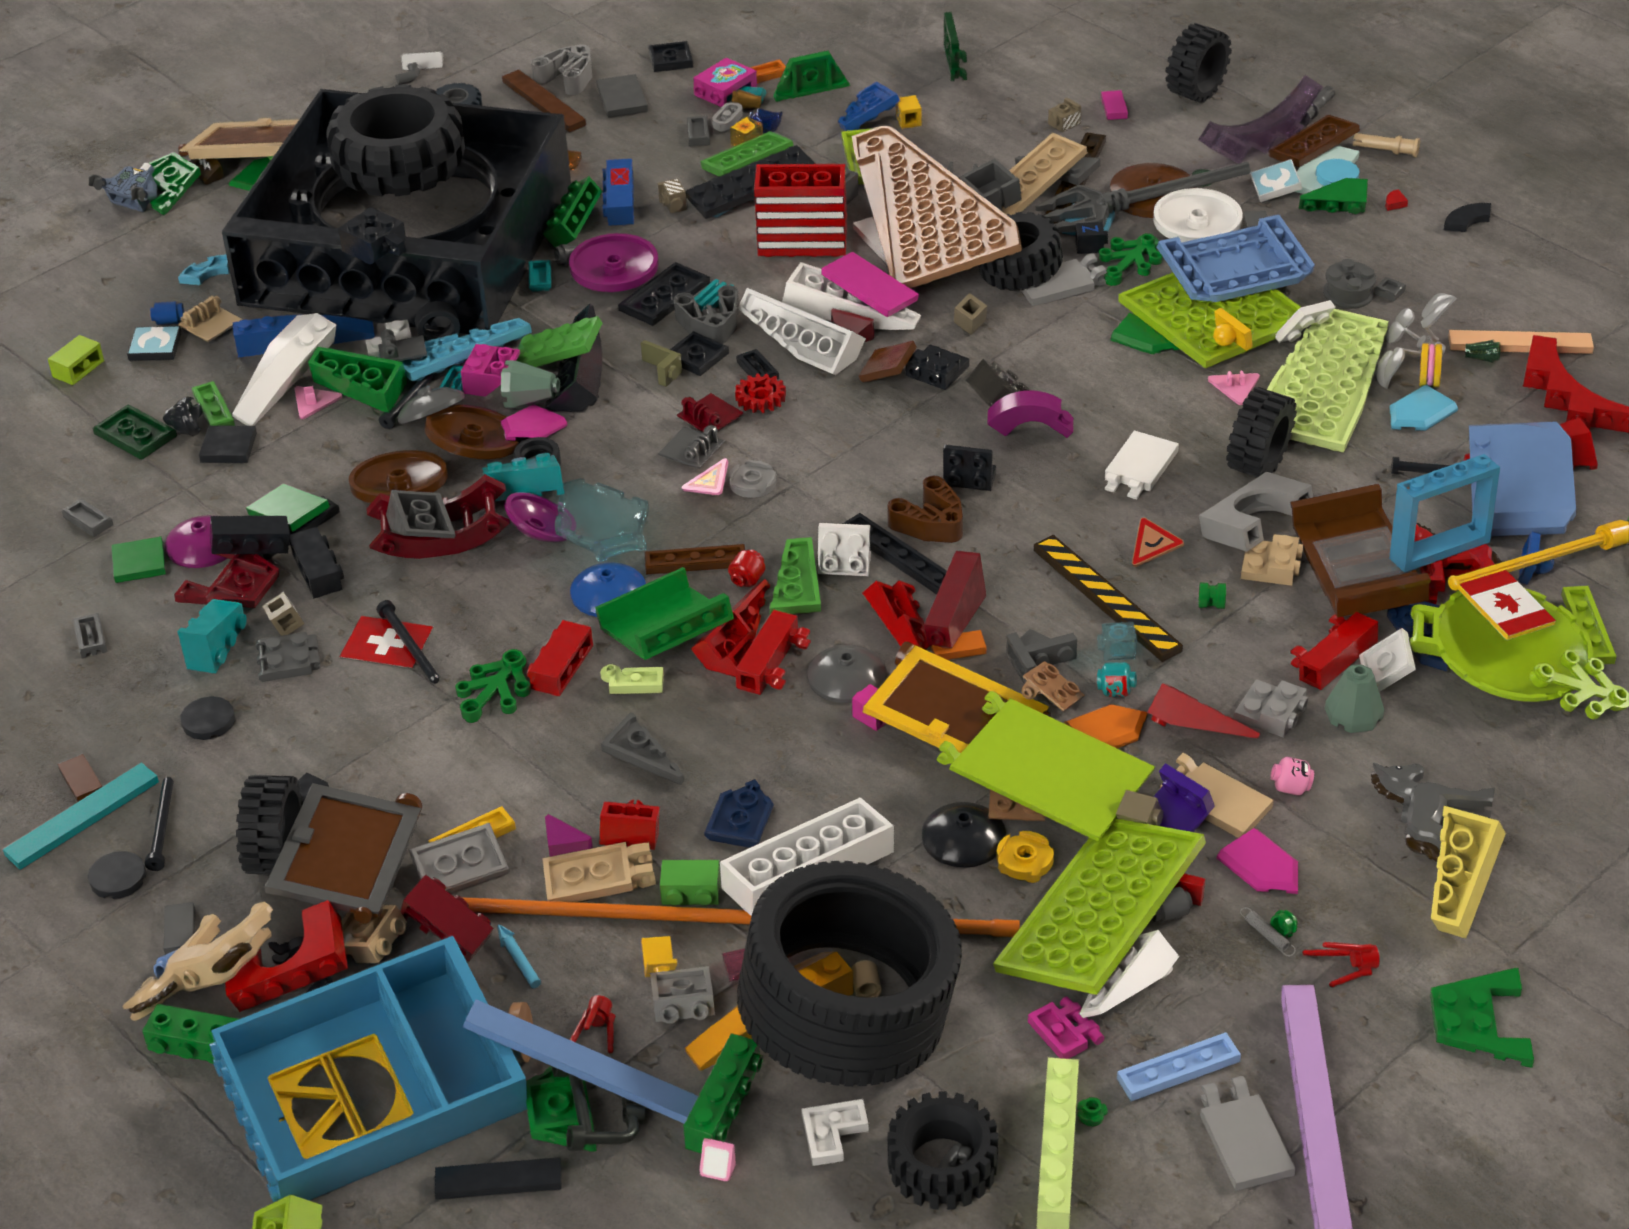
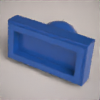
(1532, 546)

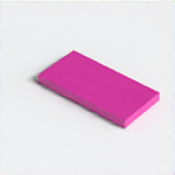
(869, 284)

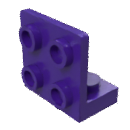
(1182, 800)

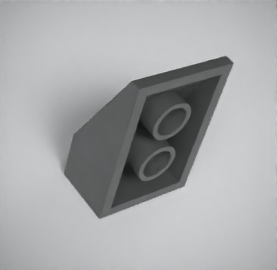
(419, 514)

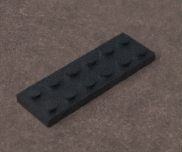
(738, 185)

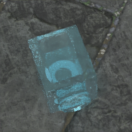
(1117, 641)

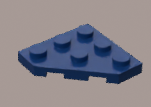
(870, 103)

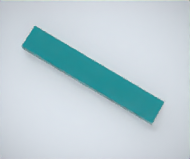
(80, 816)

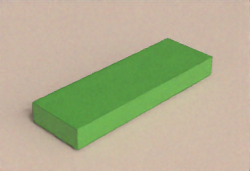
(213, 405)

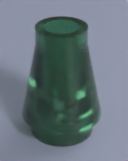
(1484, 351)

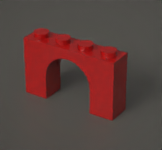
(318, 957)

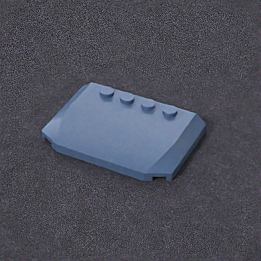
(1238, 261)
(1534, 476)

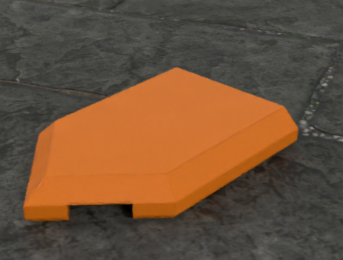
(1111, 724)

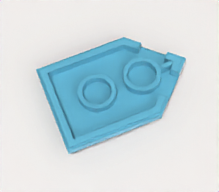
(1421, 409)

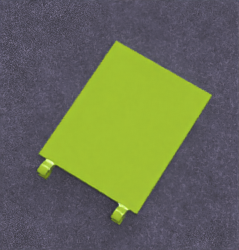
(1048, 767)

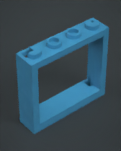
(1411, 554)

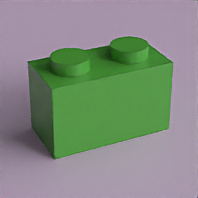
(690, 882)

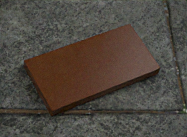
(1314, 140)

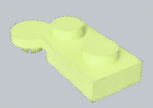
(633, 679)

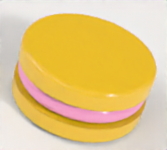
(1430, 365)

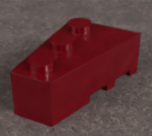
(446, 916)

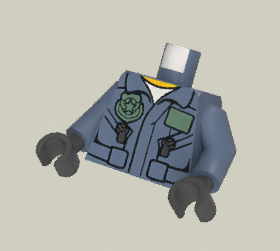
(129, 188)

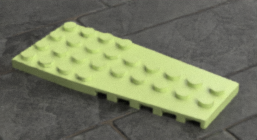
(1331, 377)

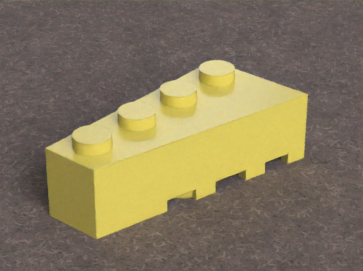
(1464, 866)

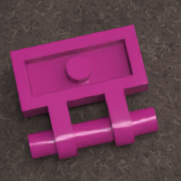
(1059, 1033)

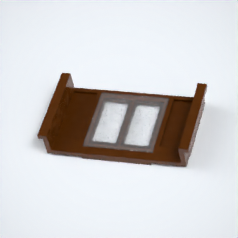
(1349, 552)

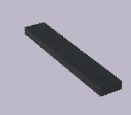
(902, 555)

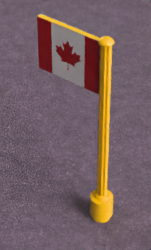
(1506, 601)

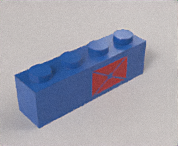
(618, 192)

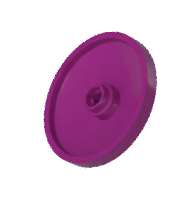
(613, 262)

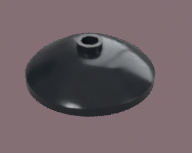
(962, 834)

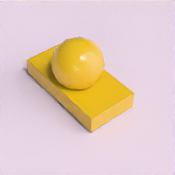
(1231, 330)

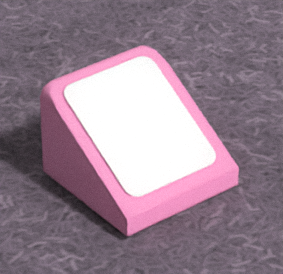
(717, 1159)

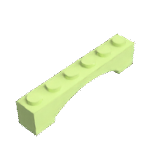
(1057, 1144)

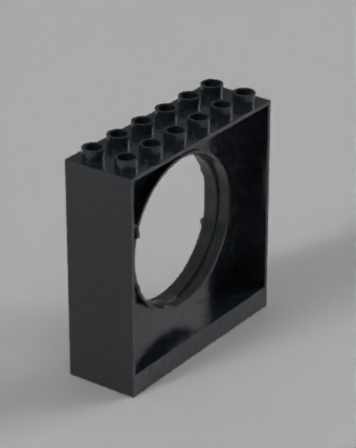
(294, 261)

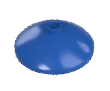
(602, 584)

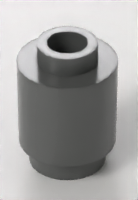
(1175, 906)

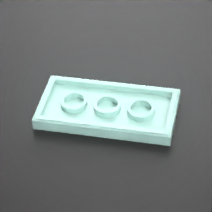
(1307, 172)

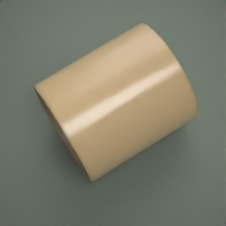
(866, 979)

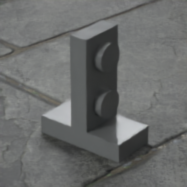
(1029, 656)

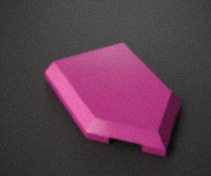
(532, 423)
(1261, 863)

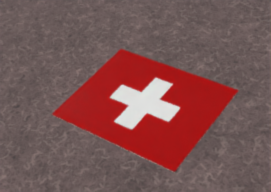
(378, 642)

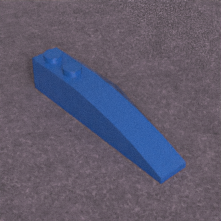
(255, 335)

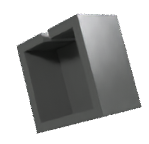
(994, 184)

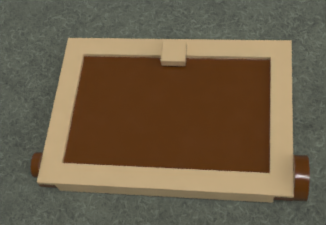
(239, 139)

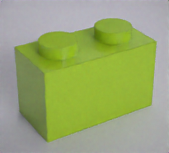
(76, 360)

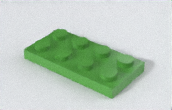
(746, 153)
(559, 343)

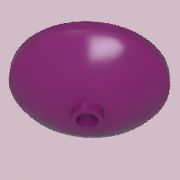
(533, 516)
(190, 544)

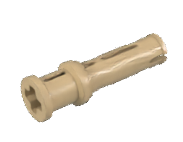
(1397, 144)

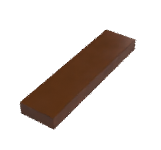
(691, 558)

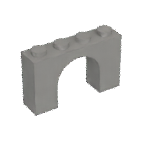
(1230, 518)

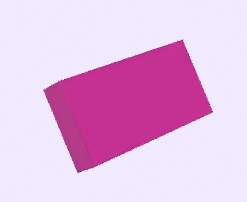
(1114, 105)

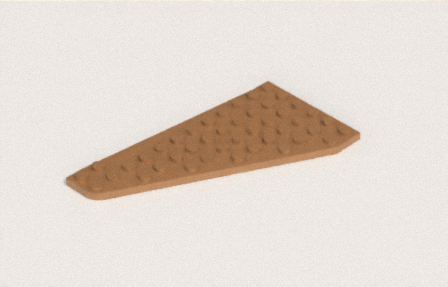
(925, 213)

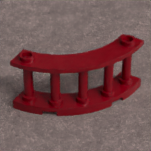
(472, 499)

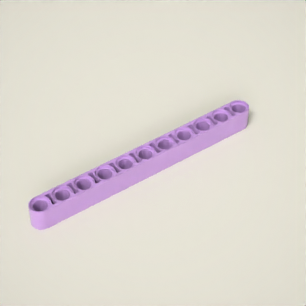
(1315, 1109)

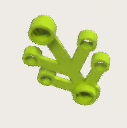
(1613, 696)

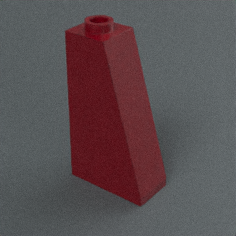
(956, 600)

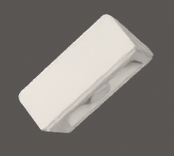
(424, 60)

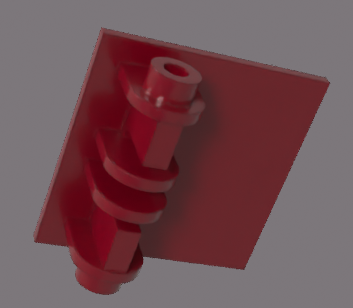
(708, 412)

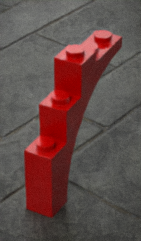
(1564, 393)

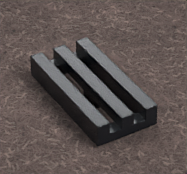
(753, 367)

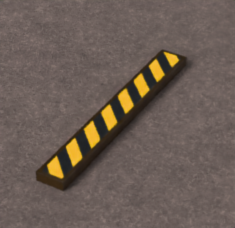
(1107, 597)

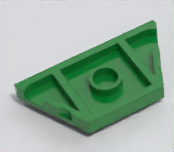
(809, 76)
(552, 1108)

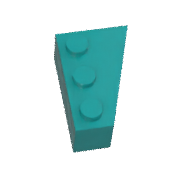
(527, 475)
(211, 635)

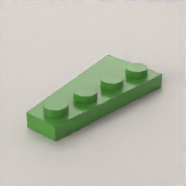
(797, 579)

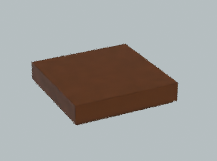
(887, 361)

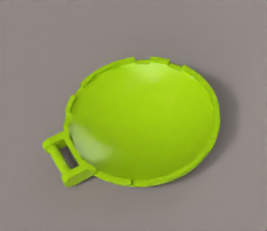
(1490, 661)

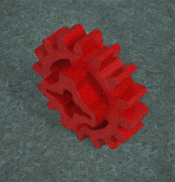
(760, 393)

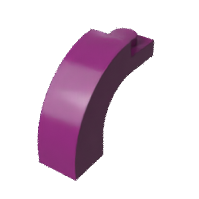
(1027, 407)

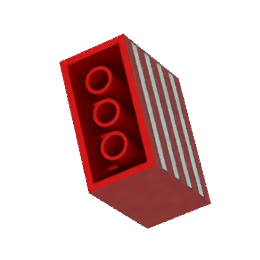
(801, 210)

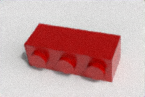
(560, 658)

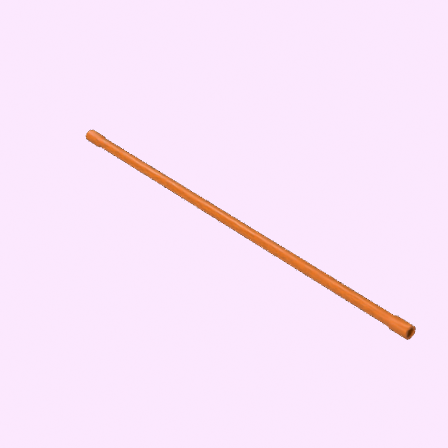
(993, 927)

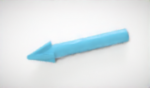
(507, 940)

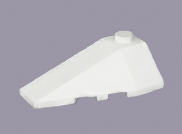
(1144, 964)

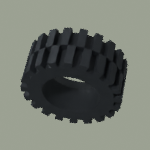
(1198, 62)
(1261, 432)
(265, 820)
(942, 1120)

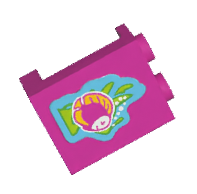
(723, 79)

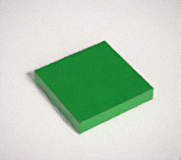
(138, 559)

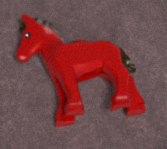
(1454, 565)

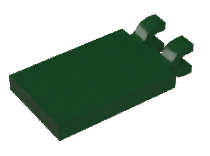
(952, 50)

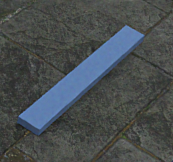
(580, 1061)

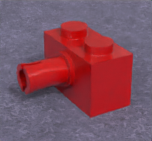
(629, 823)

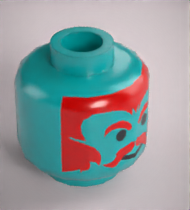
(1116, 679)

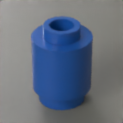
(167, 312)

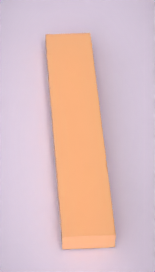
(1521, 341)

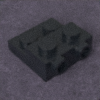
(936, 366)

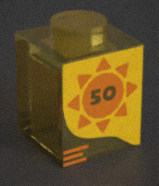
(745, 130)

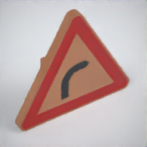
(1153, 542)

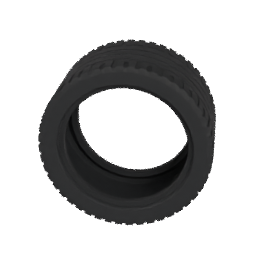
(834, 1033)

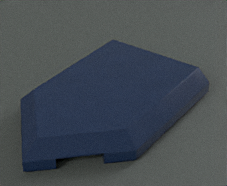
(740, 816)

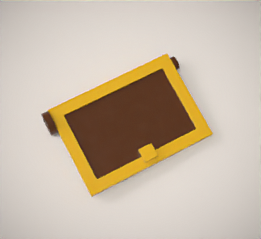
(937, 698)

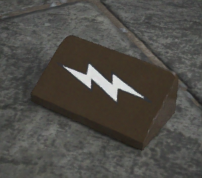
(210, 170)

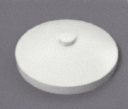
(1196, 214)

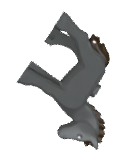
(1425, 804)

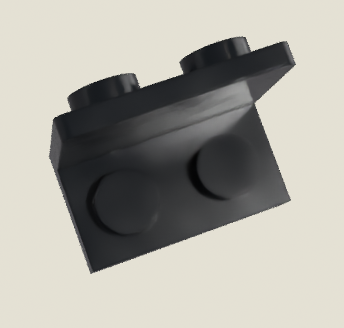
(968, 467)

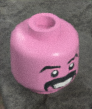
(1292, 776)

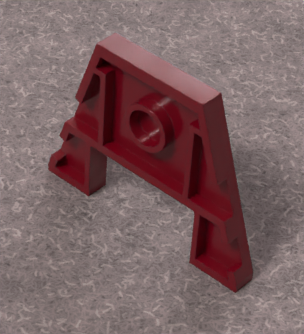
(241, 581)

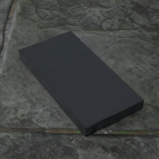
(656, 297)

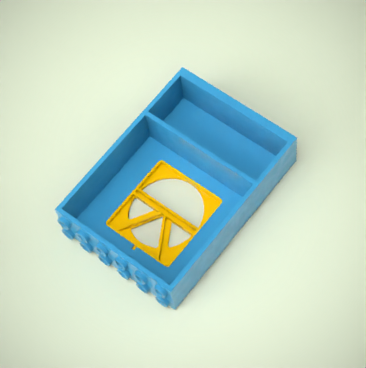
(396, 1014)

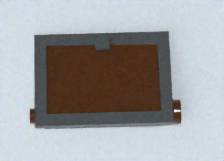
(345, 850)

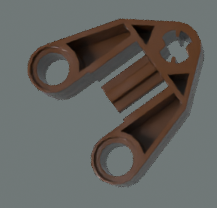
(938, 520)

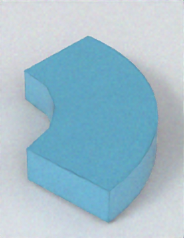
(197, 274)

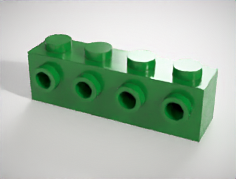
(572, 212)
(182, 1032)
(723, 1092)

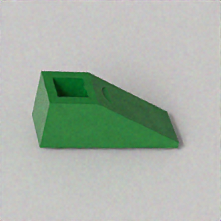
(1343, 195)

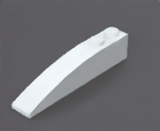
(818, 295)
(802, 333)
(283, 365)

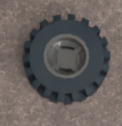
(461, 93)

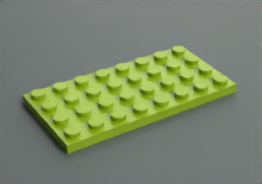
(1099, 906)

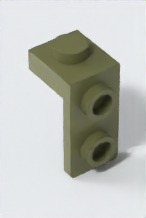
(666, 360)

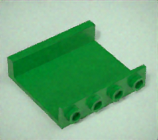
(662, 615)

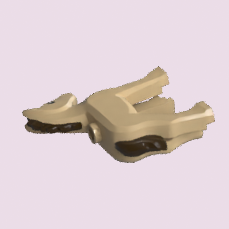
(204, 964)

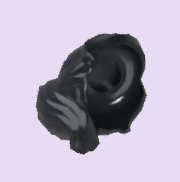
(184, 416)

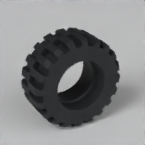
(1036, 262)

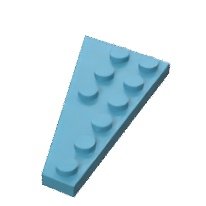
(455, 350)

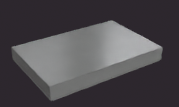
(461, 858)

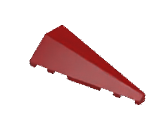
(898, 611)

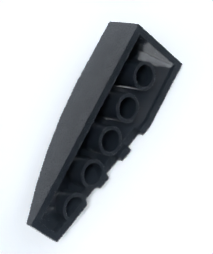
(579, 375)

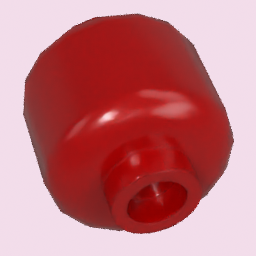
(746, 568)

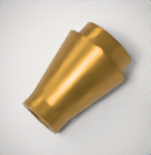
(746, 99)

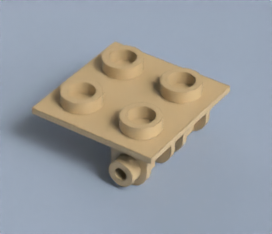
(208, 319)

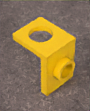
(657, 955)

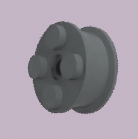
(1349, 284)

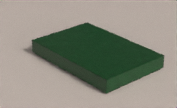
(134, 432)

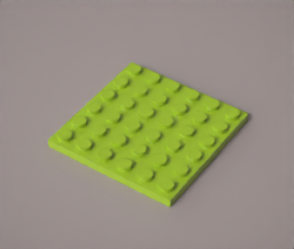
(1192, 322)

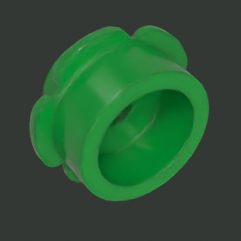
(1284, 923)
(1091, 1117)

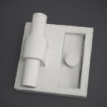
(843, 549)

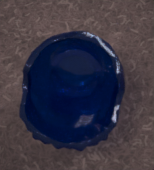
(769, 120)

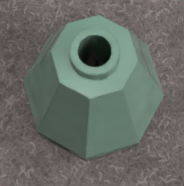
(526, 385)
(1355, 701)

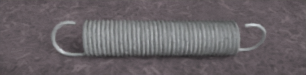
(1267, 931)

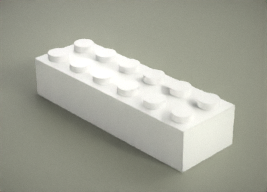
(844, 834)

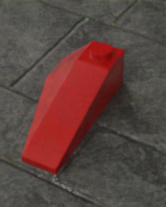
(1183, 710)

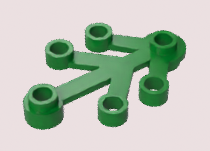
(1144, 244)
(511, 663)

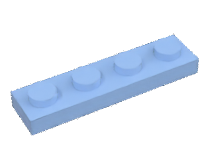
(1178, 1066)

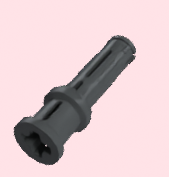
(1322, 98)

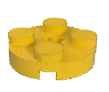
(1023, 868)

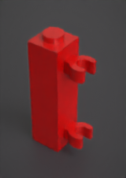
(768, 650)
(1337, 650)

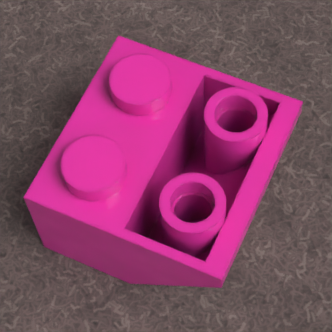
(484, 367)

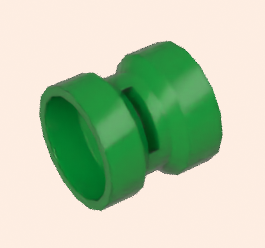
(1212, 595)

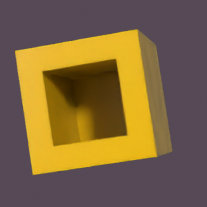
(909, 112)

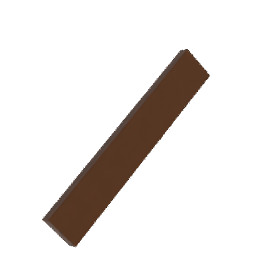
(543, 99)

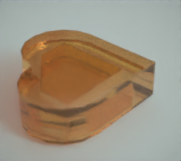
(574, 159)

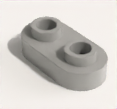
(727, 116)

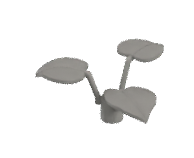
(1392, 359)

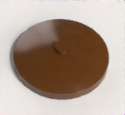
(1141, 176)
(470, 432)
(397, 471)

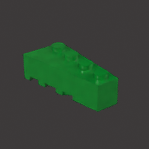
(359, 376)

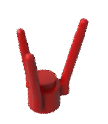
(1362, 956)
(597, 1015)

